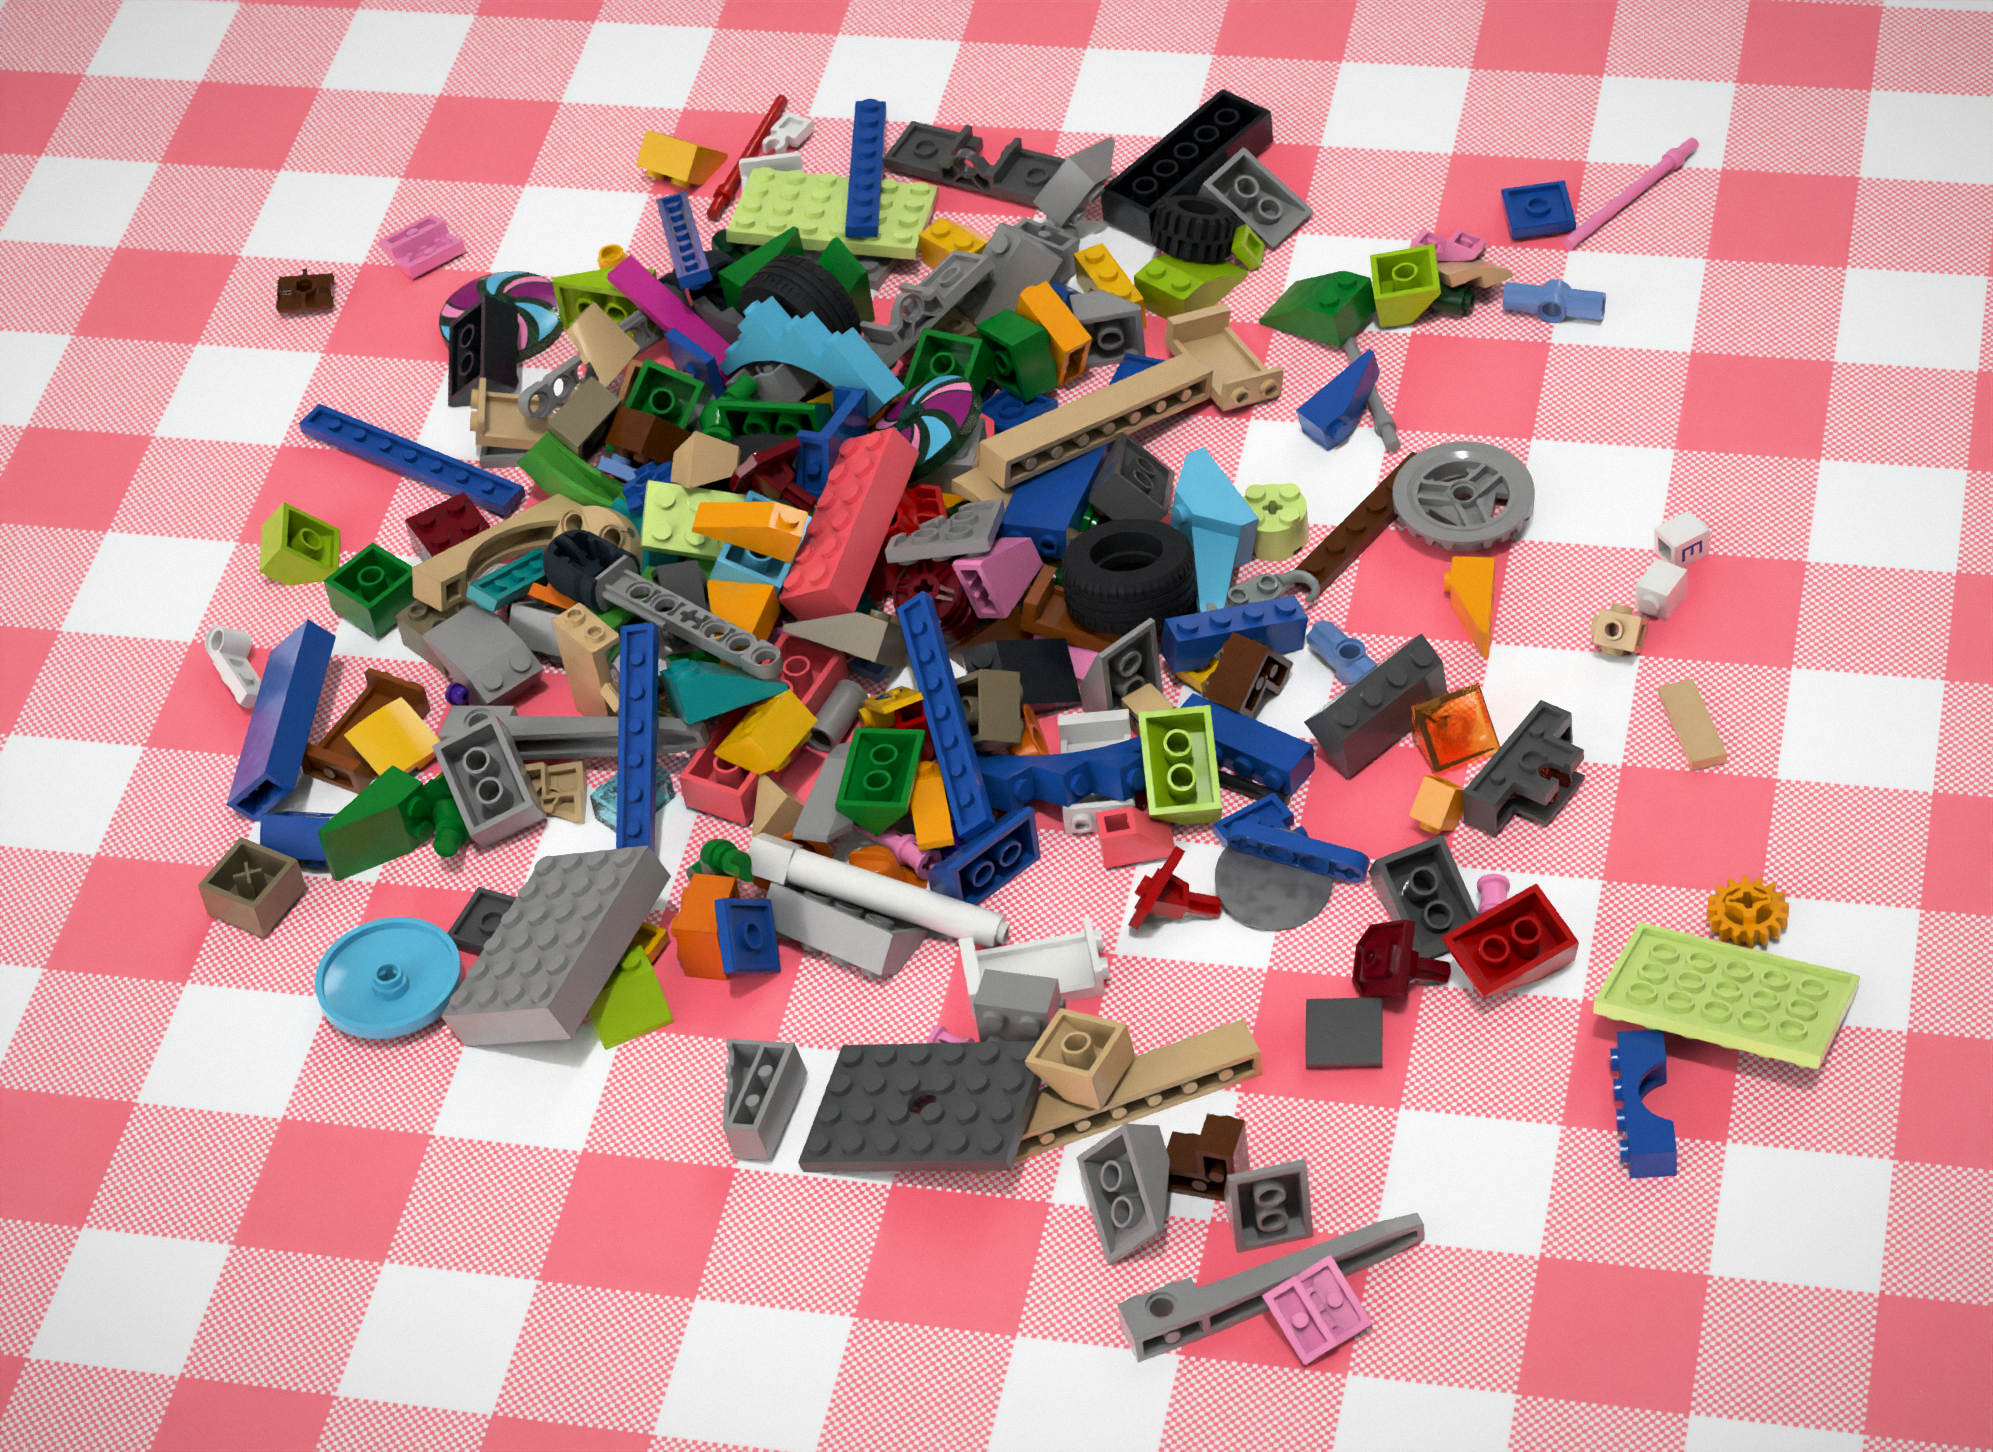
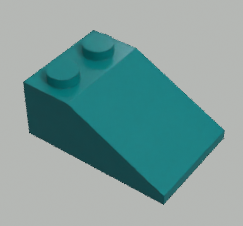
(709, 689)

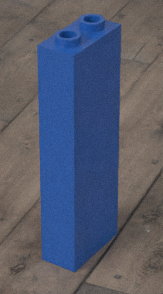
(1053, 503)
(281, 721)

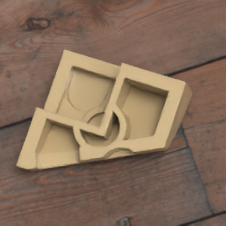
(601, 343)

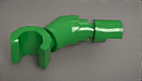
(710, 418)
(450, 827)
(722, 859)

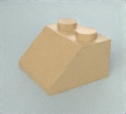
(1082, 1056)

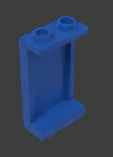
(821, 449)

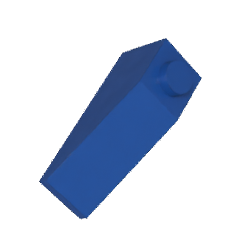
(1337, 406)

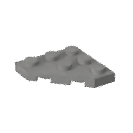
(965, 532)

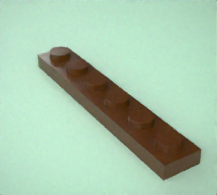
(1353, 534)

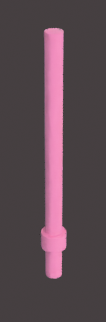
(1670, 161)

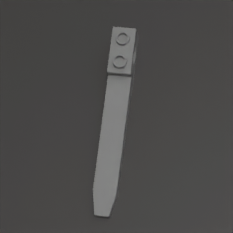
(572, 735)
(1207, 1310)

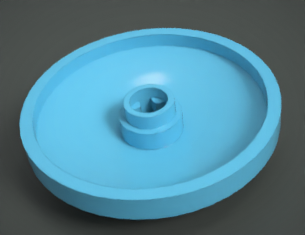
(388, 977)

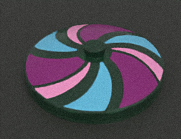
(530, 292)
(934, 419)

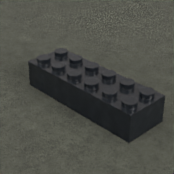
(1185, 160)

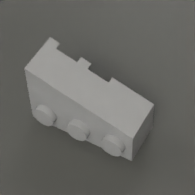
(760, 1094)

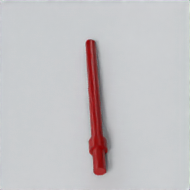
(725, 192)

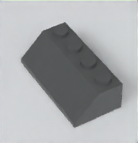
(1378, 705)

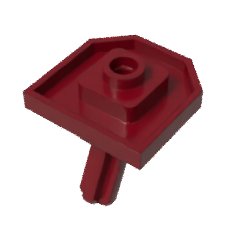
(772, 475)
(1387, 962)

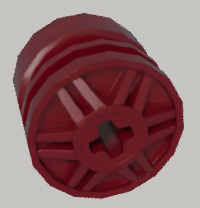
(950, 600)

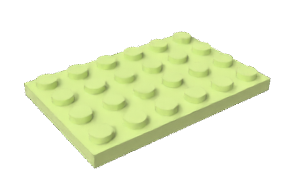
(818, 208)
(1727, 995)

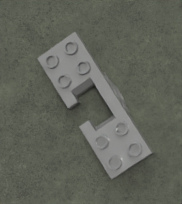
(924, 304)

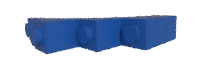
(1065, 777)

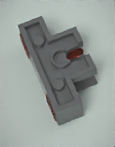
(1528, 773)

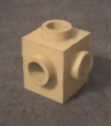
(1631, 630)

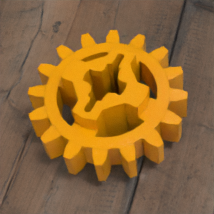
(1747, 912)

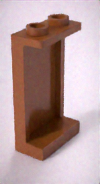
(1047, 615)
(334, 757)

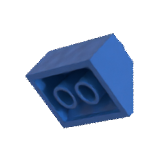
(988, 859)

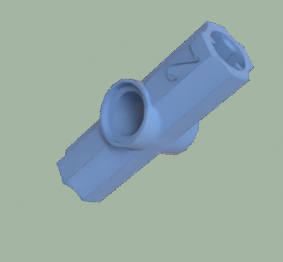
(1554, 301)
(1341, 652)

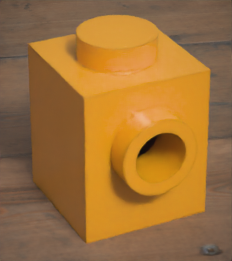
(1438, 804)

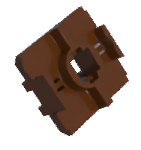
(305, 292)

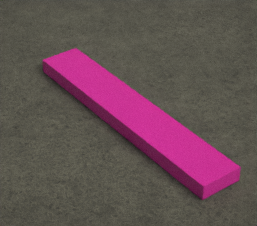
(667, 309)

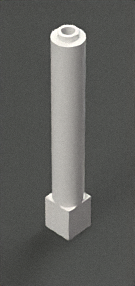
(789, 863)

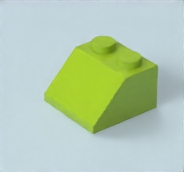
(1404, 283)
(298, 547)
(629, 1002)

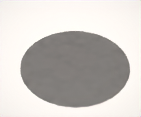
(1269, 892)

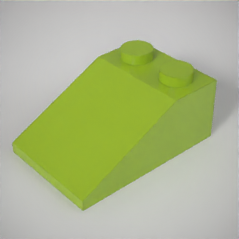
(1182, 286)
(581, 289)

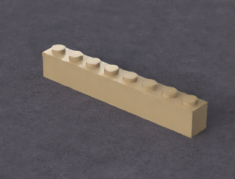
(1094, 420)
(1149, 1085)

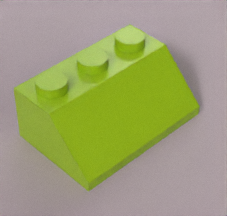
(1180, 765)

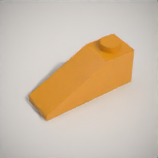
(755, 526)
(1472, 597)
(930, 808)

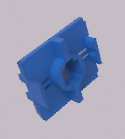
(635, 489)

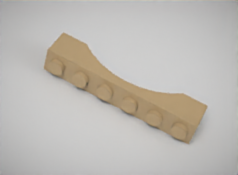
(446, 576)

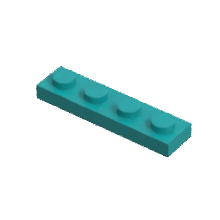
(508, 582)

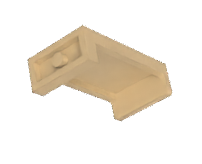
(1237, 372)
(500, 421)
(582, 646)

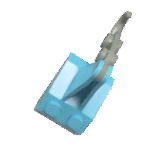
(1223, 538)

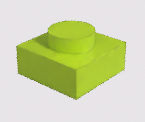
(1248, 247)

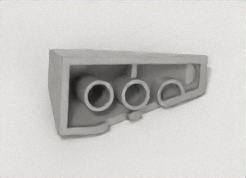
(819, 816)

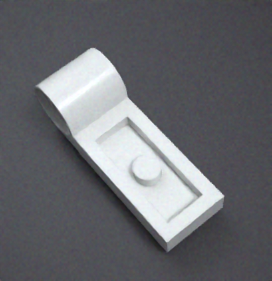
(229, 653)

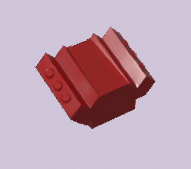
(913, 509)

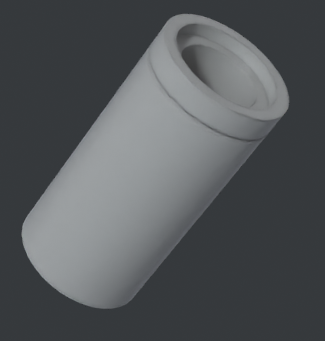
(836, 715)

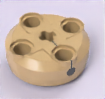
(604, 523)

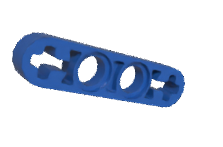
(1298, 851)

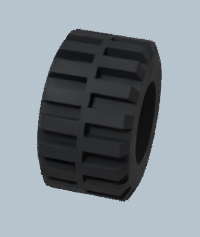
(1194, 228)

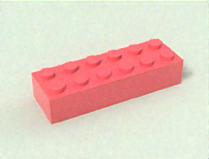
(849, 525)
(730, 790)

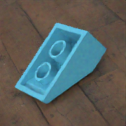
(749, 566)

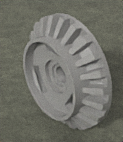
(1436, 475)

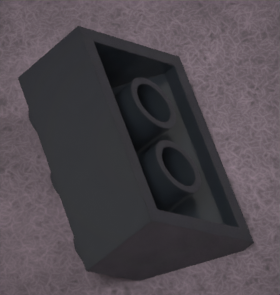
(483, 347)

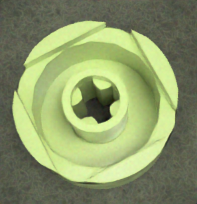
(1281, 521)

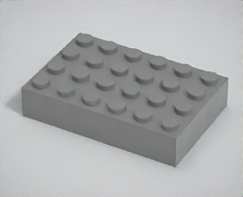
(556, 947)

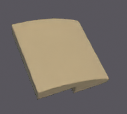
(1474, 271)

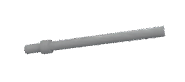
(1383, 421)

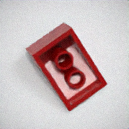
(1513, 943)

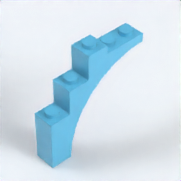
(808, 344)

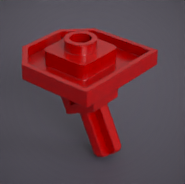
(1170, 895)

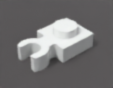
(789, 130)

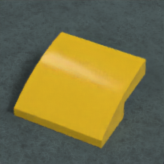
(394, 738)

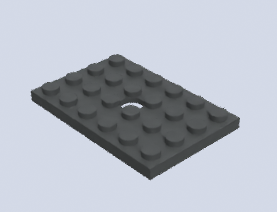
(972, 1126)

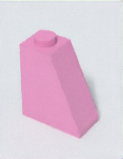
(999, 576)

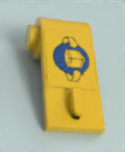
(879, 709)

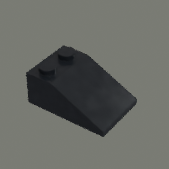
(1043, 668)

